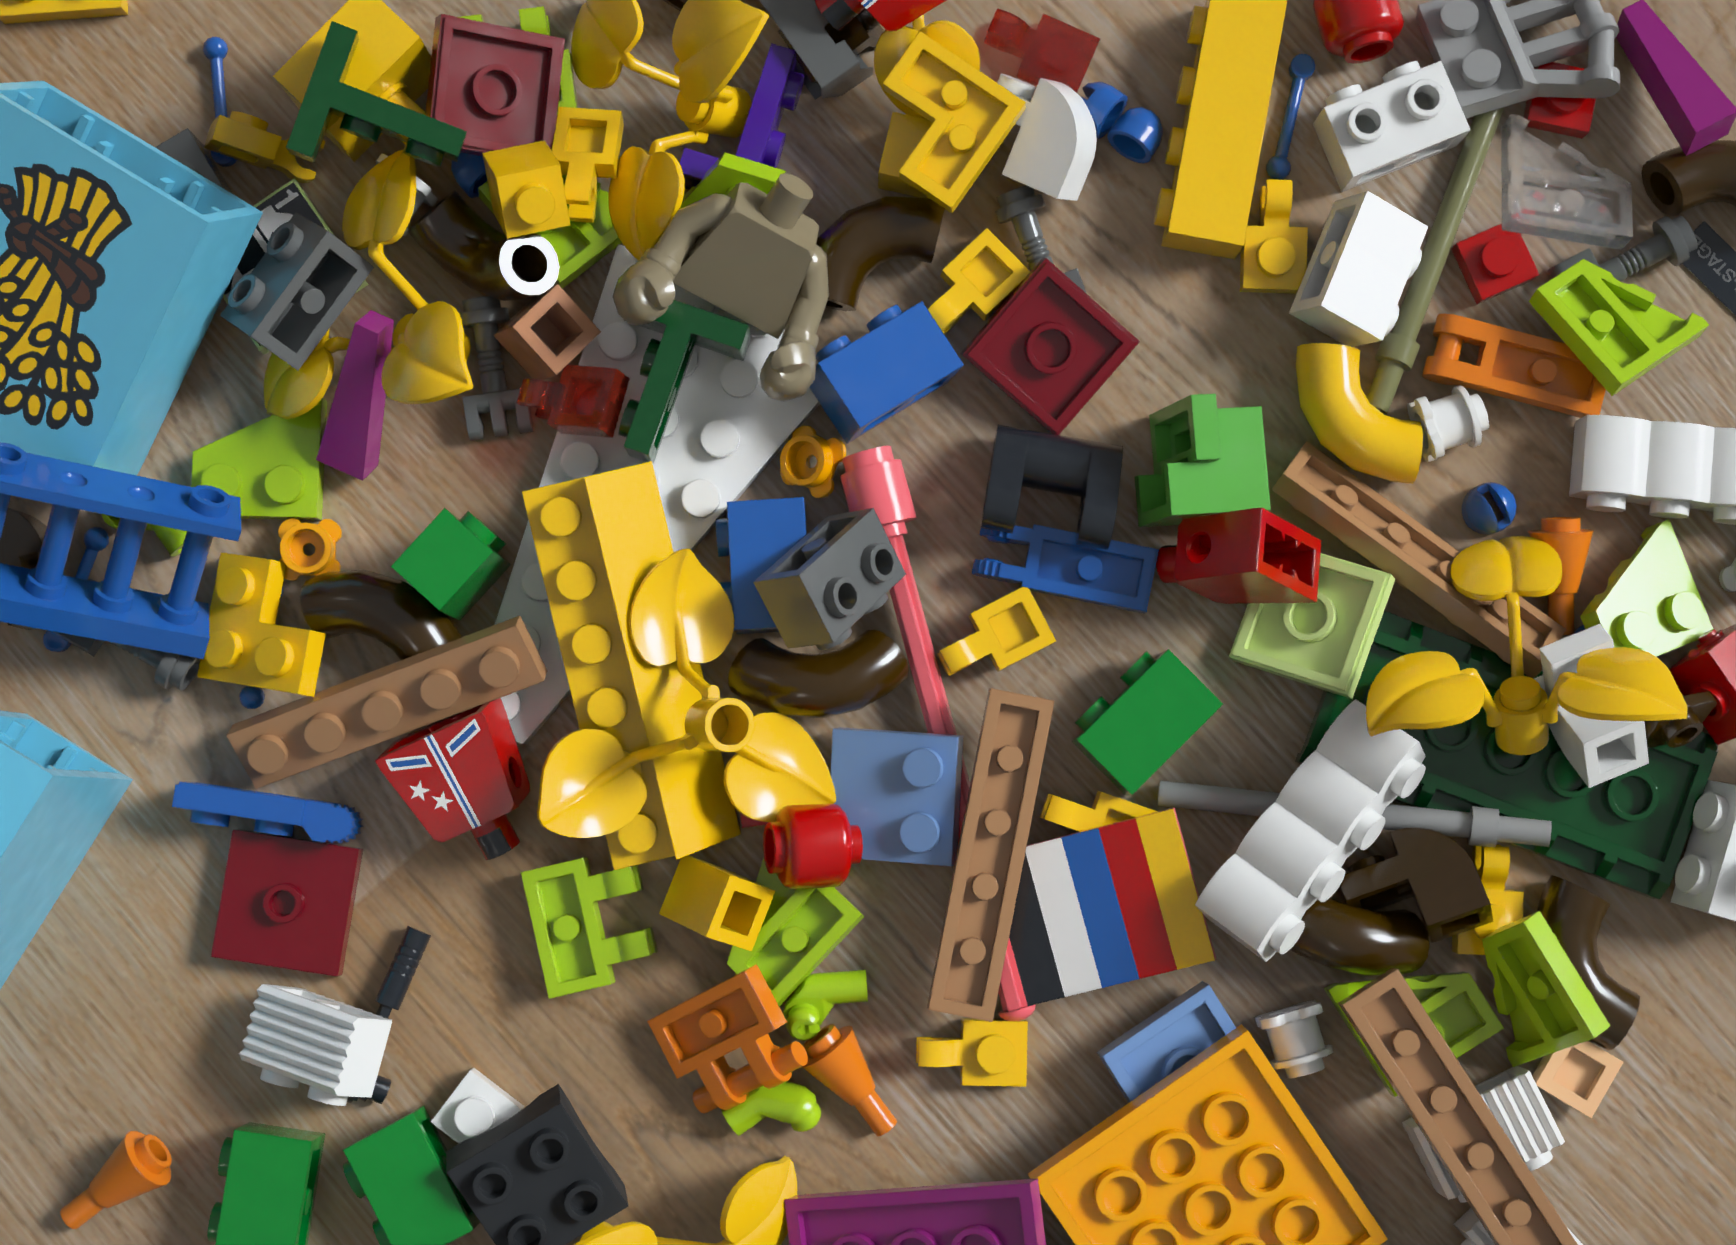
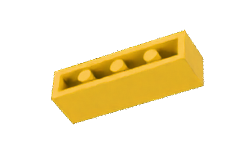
(1222, 125)

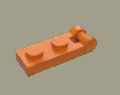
(1513, 366)

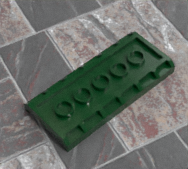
(1615, 831)

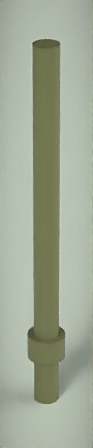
(1399, 347)

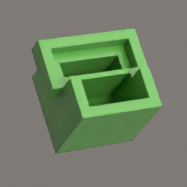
(1203, 462)

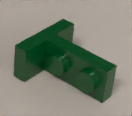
(363, 112)
(666, 366)

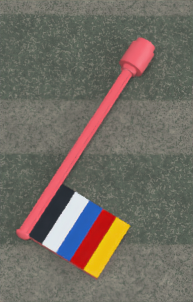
(1087, 903)

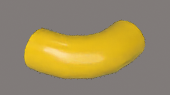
(1348, 422)

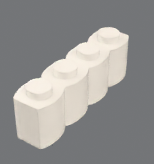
(1654, 465)
(1310, 831)

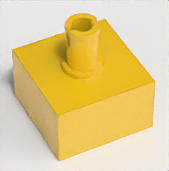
(386, 63)

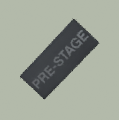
(1714, 265)

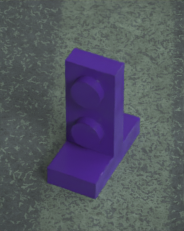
(760, 141)

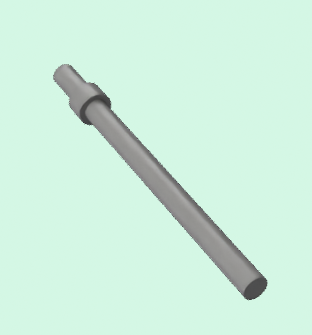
(1479, 826)

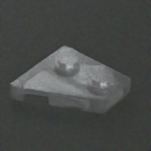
(1560, 192)

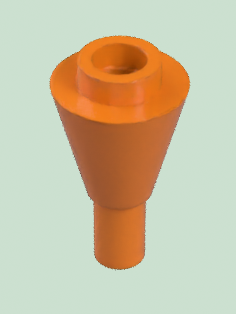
(1572, 546)
(841, 1067)
(132, 1170)

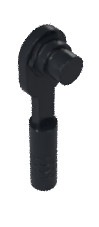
(394, 990)

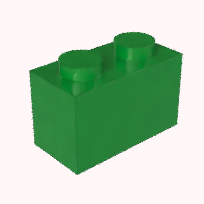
(453, 562)
(1145, 721)
(408, 1184)
(267, 1186)

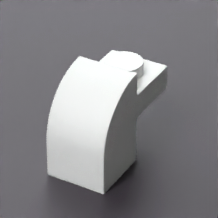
(1053, 140)
(1593, 747)

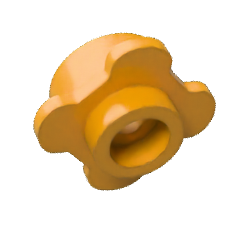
(796, 458)
(297, 535)

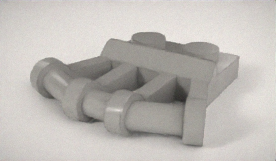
(1496, 69)

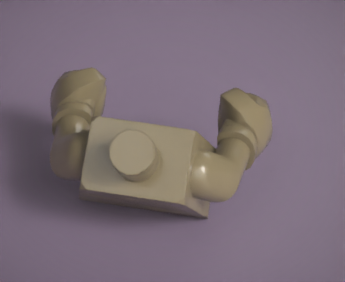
(750, 259)

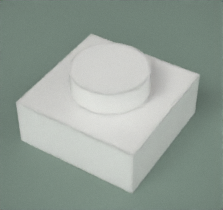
(475, 1108)

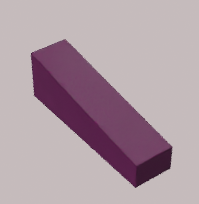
(1676, 82)
(357, 410)

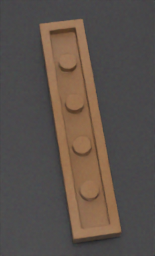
(1407, 551)
(388, 702)
(990, 855)
(1452, 1114)

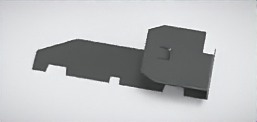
(830, 63)

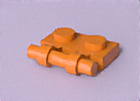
(718, 1022)

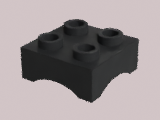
(537, 1176)

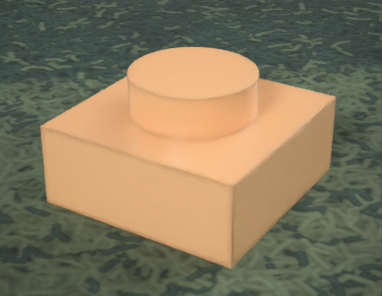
(1578, 1076)

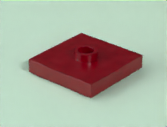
(494, 83)
(1050, 347)
(287, 902)

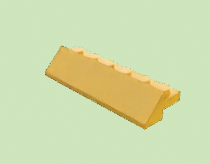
(593, 551)

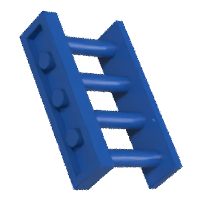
(110, 607)

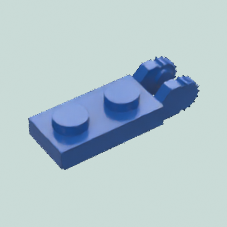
(1061, 568)
(272, 812)

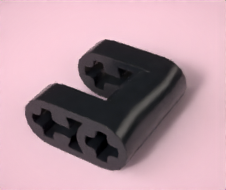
(1056, 466)

